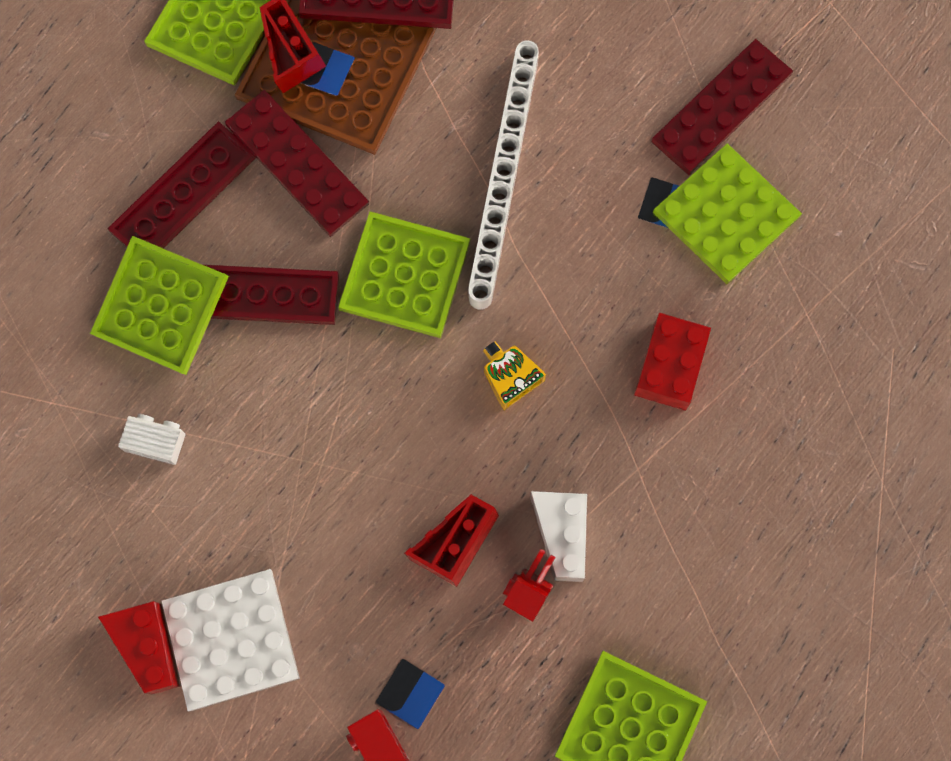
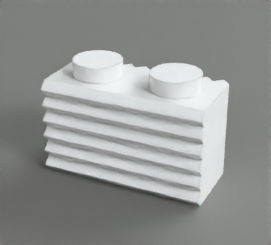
(152, 439)

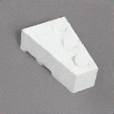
(563, 530)

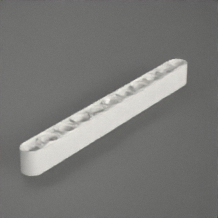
(503, 184)

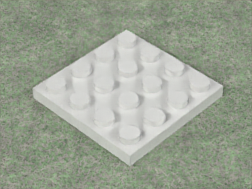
(230, 640)

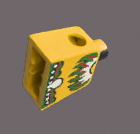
(511, 374)

